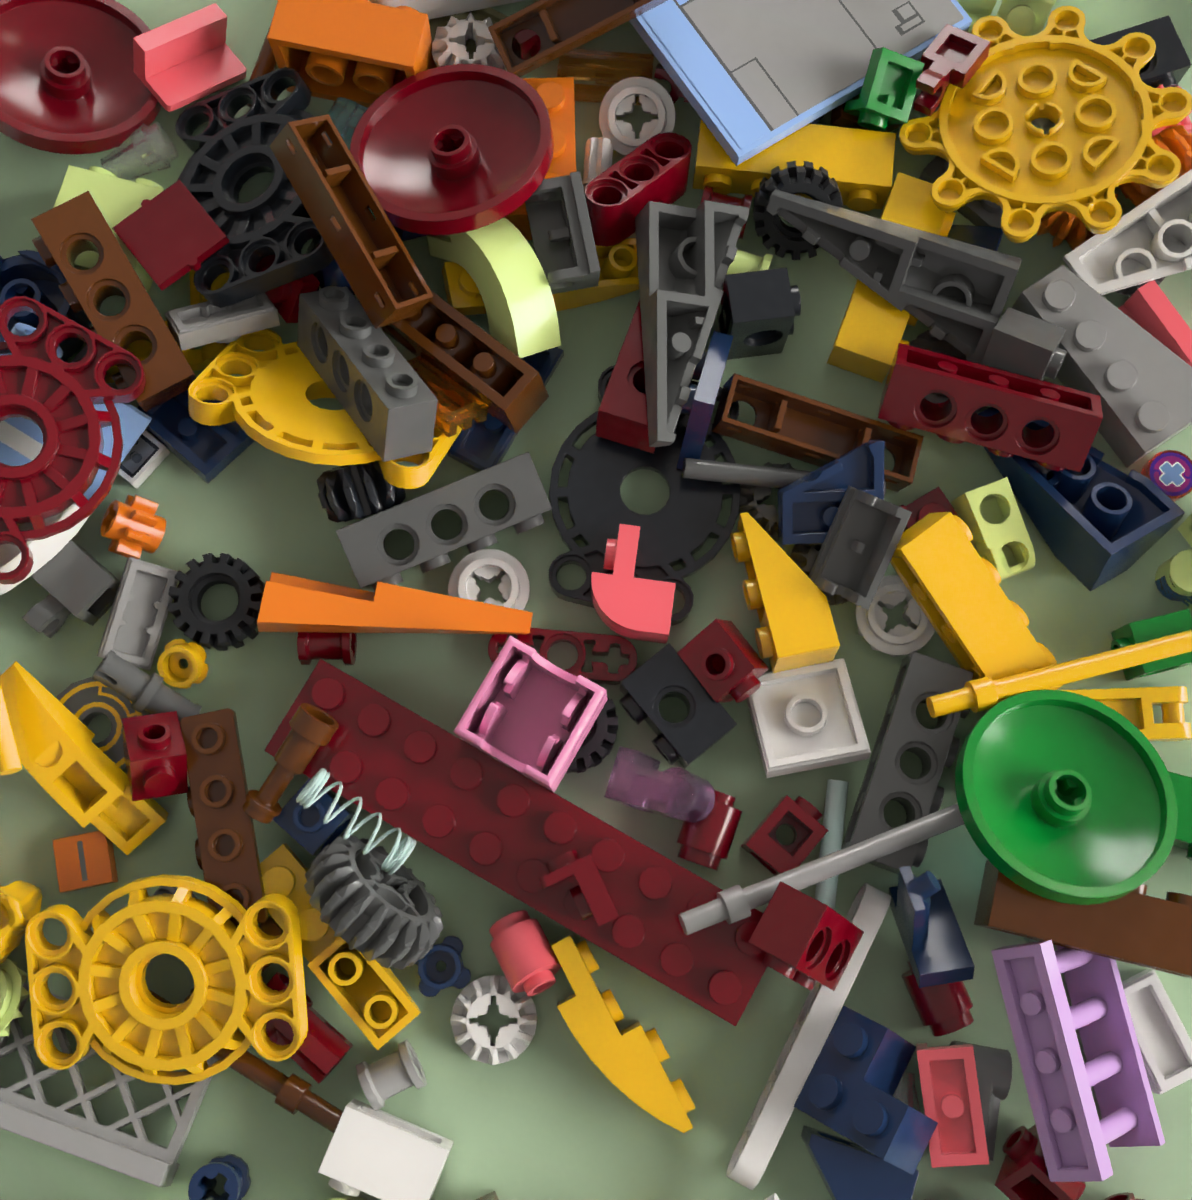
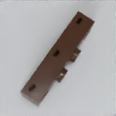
(562, 27)
(339, 206)
(811, 428)

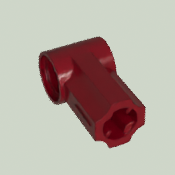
(323, 1045)

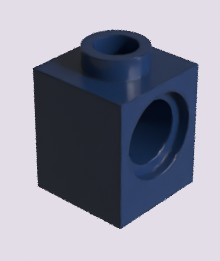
(307, 824)

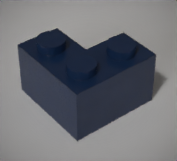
(855, 1089)

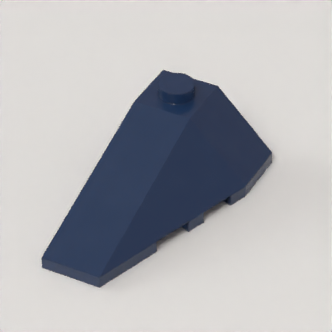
(1093, 517)

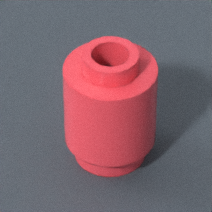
(524, 953)

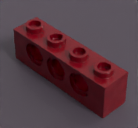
(624, 408)
(1062, 445)

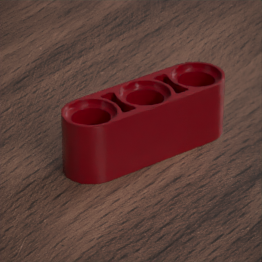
(649, 173)

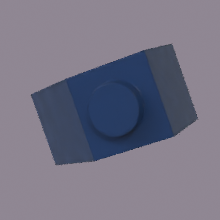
(855, 1172)

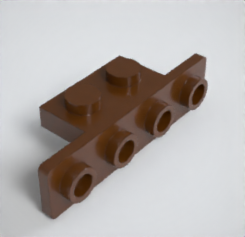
(215, 798)

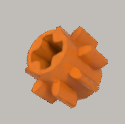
(133, 526)

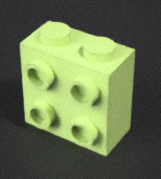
(116, 201)

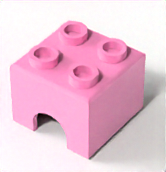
(531, 714)

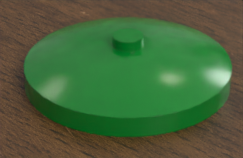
(1066, 797)

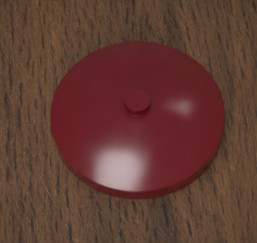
(71, 75)
(454, 148)

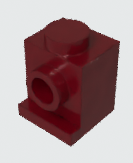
(802, 819)

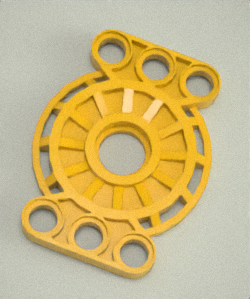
(277, 410)
(122, 1017)

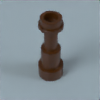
(309, 731)

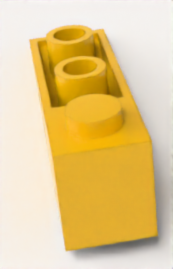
(790, 607)

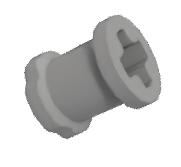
(391, 1075)

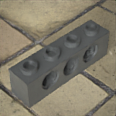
(366, 373)
(513, 478)
(900, 732)

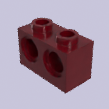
(805, 938)

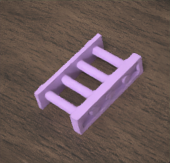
(1054, 1066)

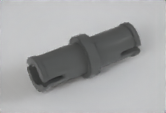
(141, 689)

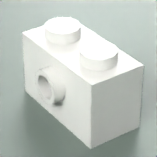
(383, 1156)

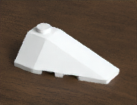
(1143, 246)

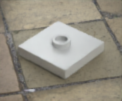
(807, 719)

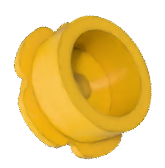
(171, 669)

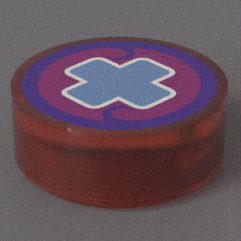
(1171, 473)

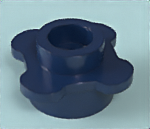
(455, 973)

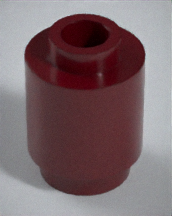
(712, 837)
(940, 1006)

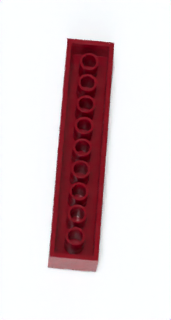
(512, 826)

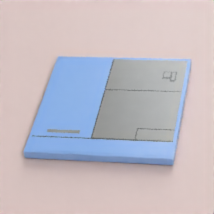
(780, 64)

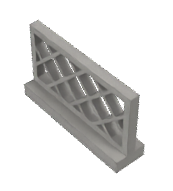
(86, 1136)

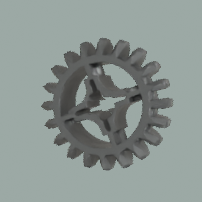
(373, 911)

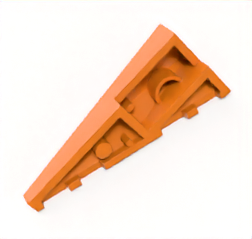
(323, 607)

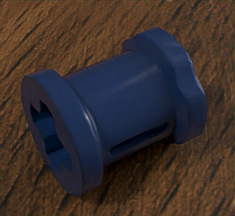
(235, 1187)

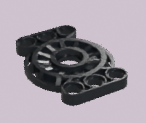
(223, 162)
(664, 536)

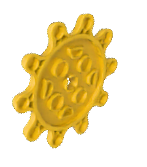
(1098, 138)

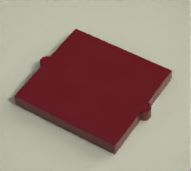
(171, 235)

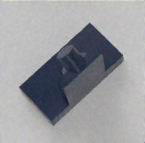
(929, 930)

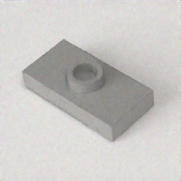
(208, 324)
(138, 613)

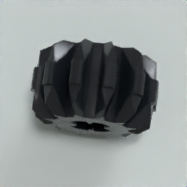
(356, 492)

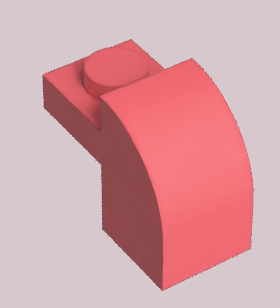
(629, 604)

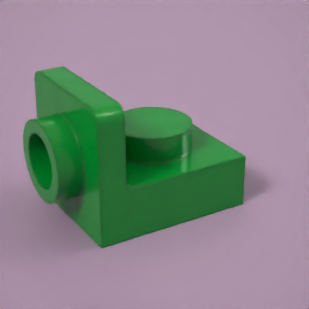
(886, 90)

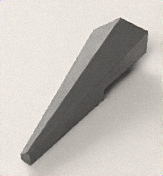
(681, 277)
(936, 279)

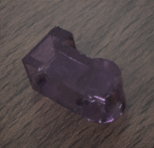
(666, 793)

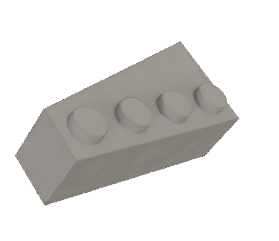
(1108, 354)

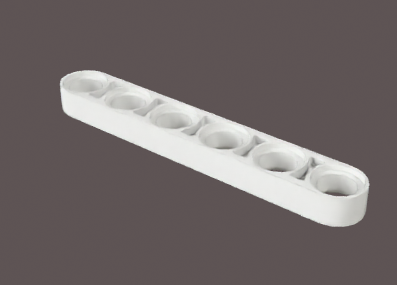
(803, 1049)

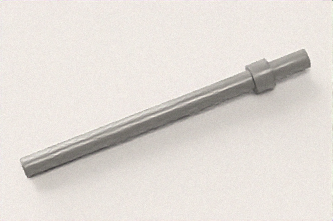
(736, 903)

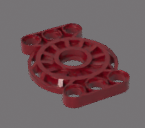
(61, 403)

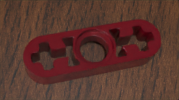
(602, 648)

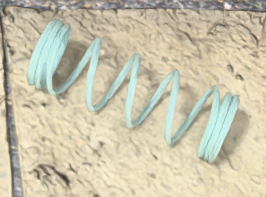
(400, 850)

